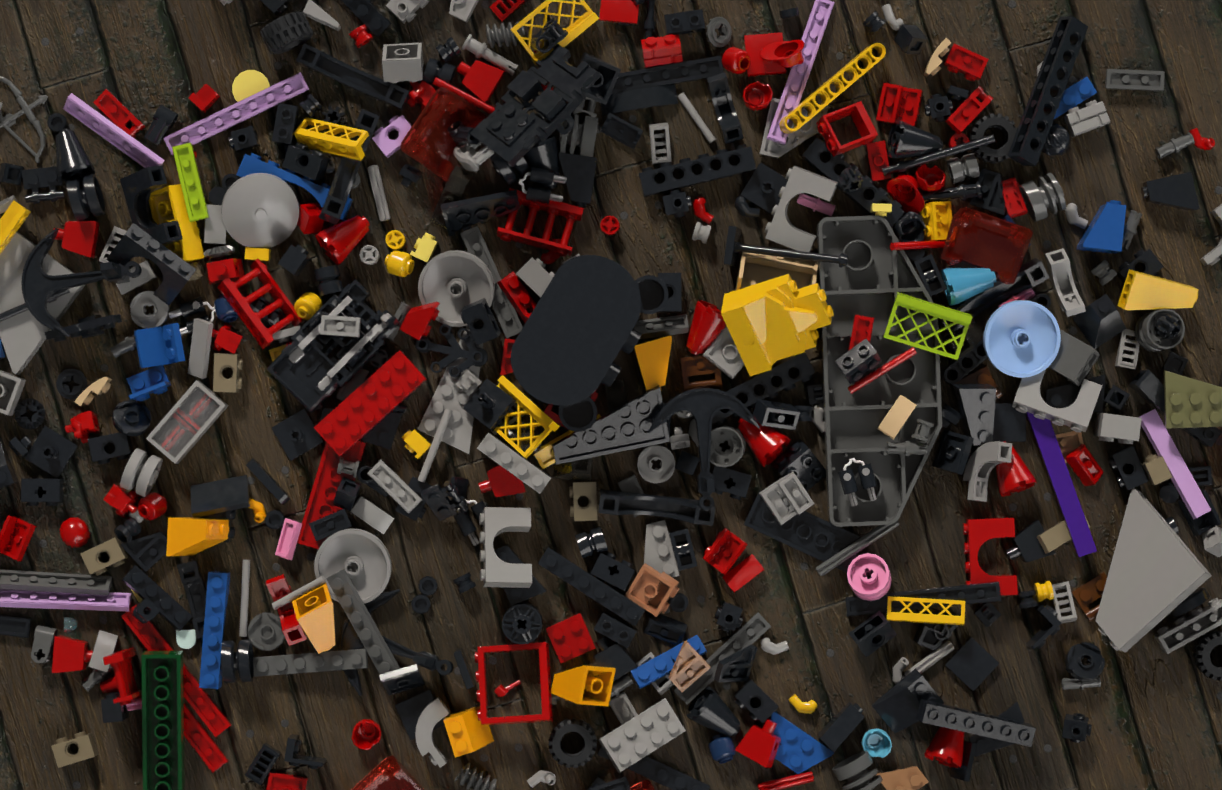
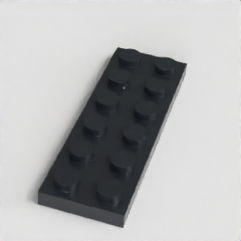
(802, 532)

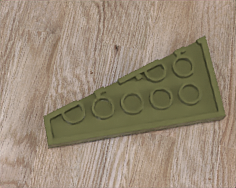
(1191, 402)

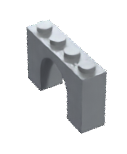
(781, 228)
(1075, 416)
(514, 463)
(495, 571)

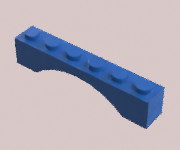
(253, 164)
(213, 633)

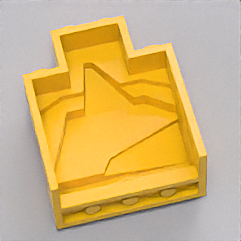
(774, 320)

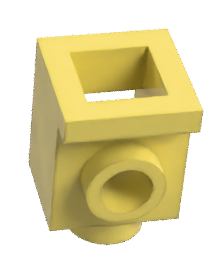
(425, 247)

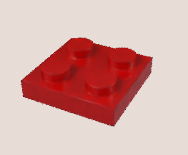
(570, 638)

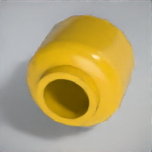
(399, 263)
(307, 305)

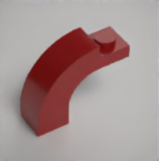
(290, 626)

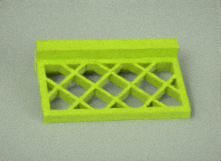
(931, 309)

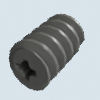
(503, 35)
(475, 780)

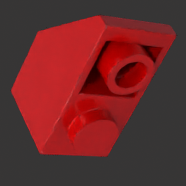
(418, 320)

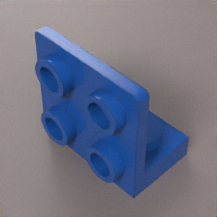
(159, 345)
(148, 382)

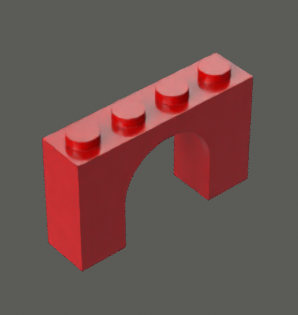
(978, 532)

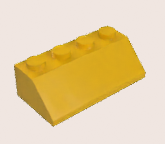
(168, 206)

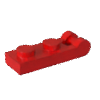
(968, 110)
(118, 113)
(517, 295)

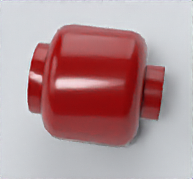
(735, 60)
(152, 506)

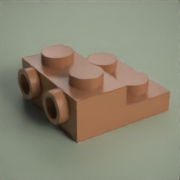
(652, 590)

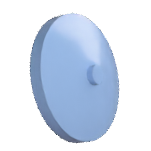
(1021, 338)

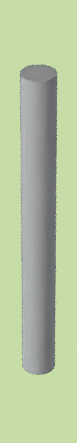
(434, 446)
(244, 598)

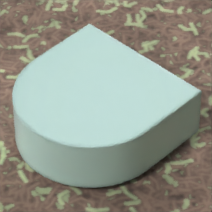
(186, 638)

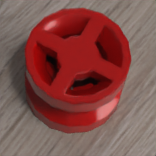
(361, 36)
(961, 137)
(610, 223)

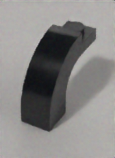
(724, 108)

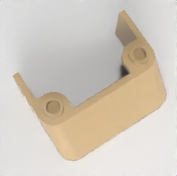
(760, 268)

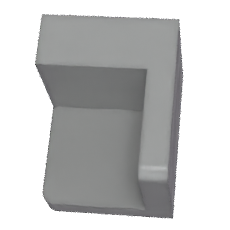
(1213, 541)

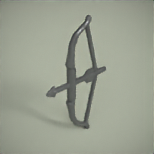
(9, 119)

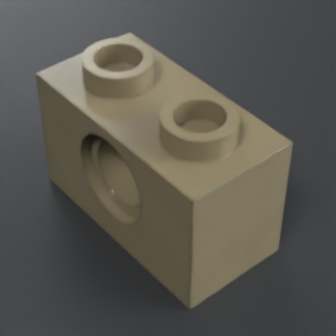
(224, 361)
(1155, 469)
(586, 489)
(93, 560)
(65, 756)

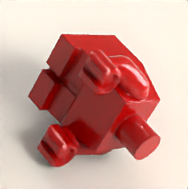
(421, 94)
(226, 339)
(83, 425)
(122, 500)

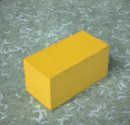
(257, 253)

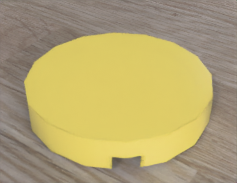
(248, 84)

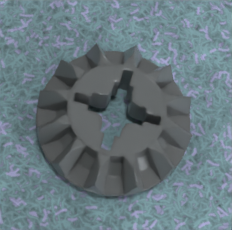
(723, 28)
(219, 252)

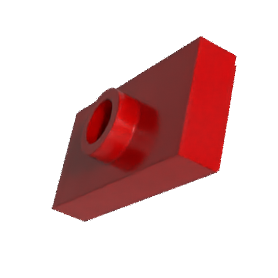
(877, 160)
(1013, 198)
(861, 330)

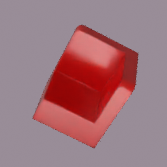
(204, 98)
(308, 218)

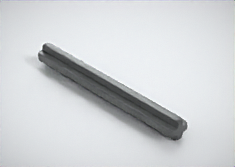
(855, 547)

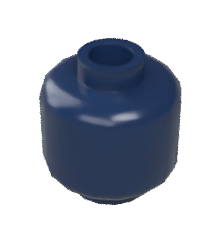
(224, 310)
(722, 748)

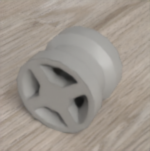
(701, 232)
(367, 252)

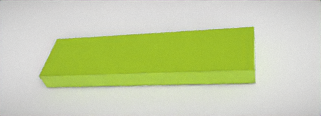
(190, 182)

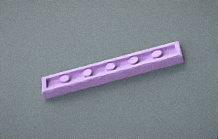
(111, 132)
(1179, 471)

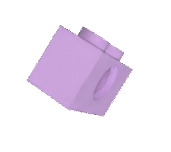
(382, 139)

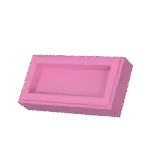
(288, 539)

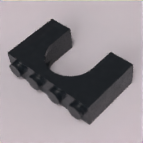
(137, 191)
(140, 244)

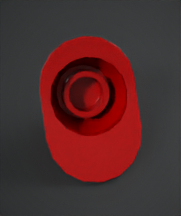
(785, 52)
(905, 191)

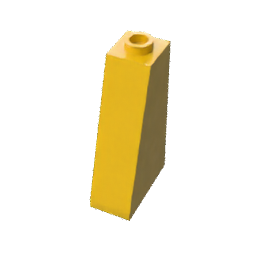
(1152, 292)

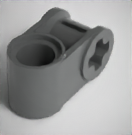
(43, 643)

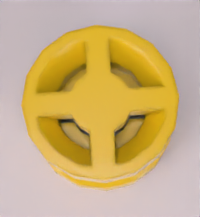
(395, 236)
(1044, 591)

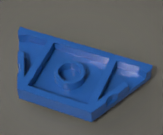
(796, 747)

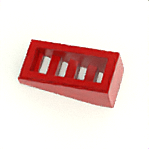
(498, 13)

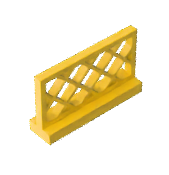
(574, 29)
(534, 412)

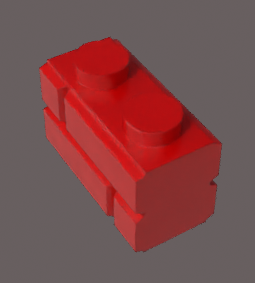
(661, 50)

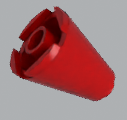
(342, 238)
(705, 327)
(764, 442)
(1014, 475)
(946, 747)

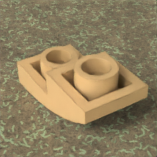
(934, 61)
(98, 387)
(897, 417)

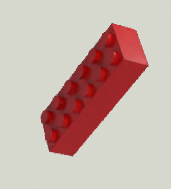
(370, 403)

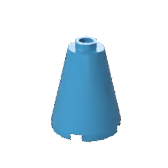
(966, 283)

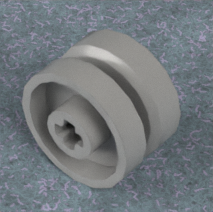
(141, 472)

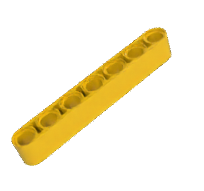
(824, 90)

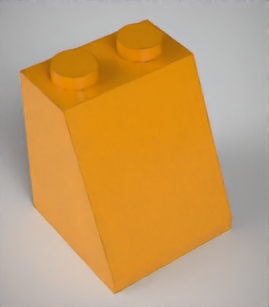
(653, 361)
(192, 535)
(316, 617)
(585, 685)
(466, 732)

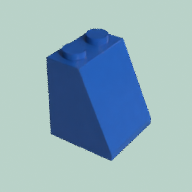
(1105, 229)

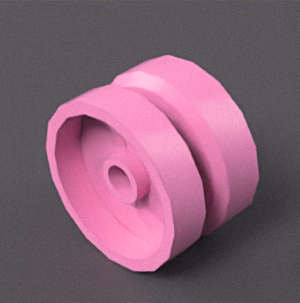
(865, 566)

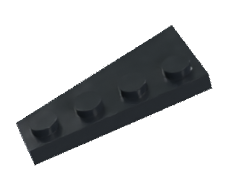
(383, 433)

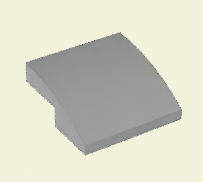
(786, 498)

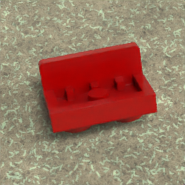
(965, 62)
(15, 537)
(724, 551)

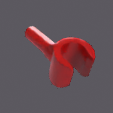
(501, 691)

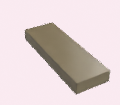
(1055, 536)

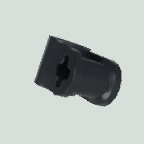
(551, 34)

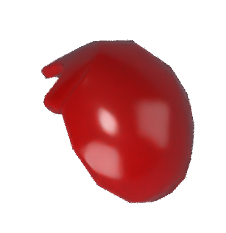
(757, 96)
(930, 178)
(74, 532)
(366, 734)

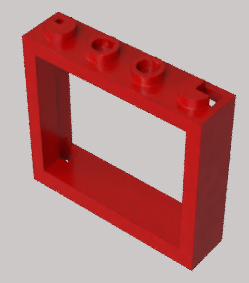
(545, 681)

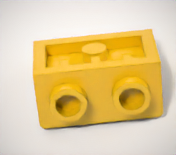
(937, 219)

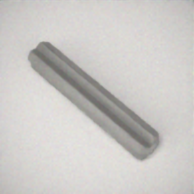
(379, 193)
(932, 658)

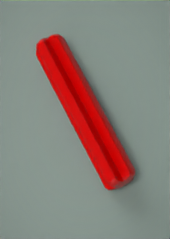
(787, 782)

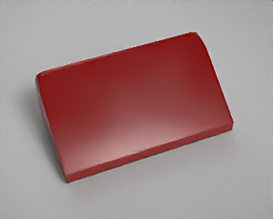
(1084, 465)
(743, 573)

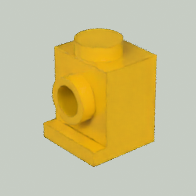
(416, 442)

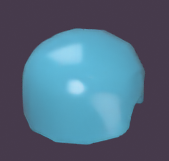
(877, 743)

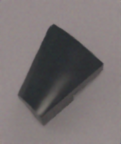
(933, 634)

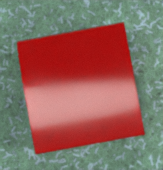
(619, 11)
(753, 47)
(899, 104)

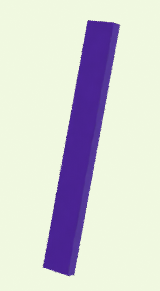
(1062, 485)

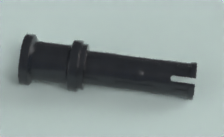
(962, 192)

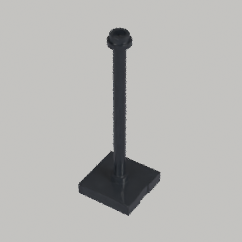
(735, 247)

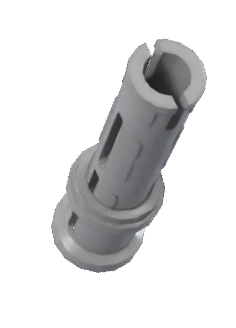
(481, 50)

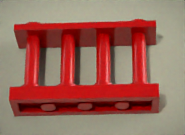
(553, 209)
(242, 304)
(124, 675)

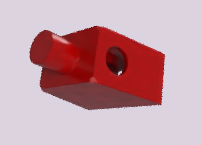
(480, 79)
(79, 237)
(222, 269)
(502, 483)
(70, 654)
(760, 744)

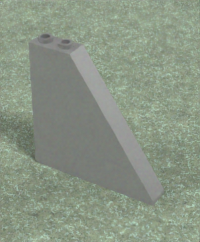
(23, 333)
(1147, 575)

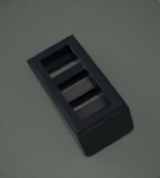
(272, 751)

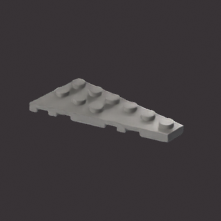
(451, 397)

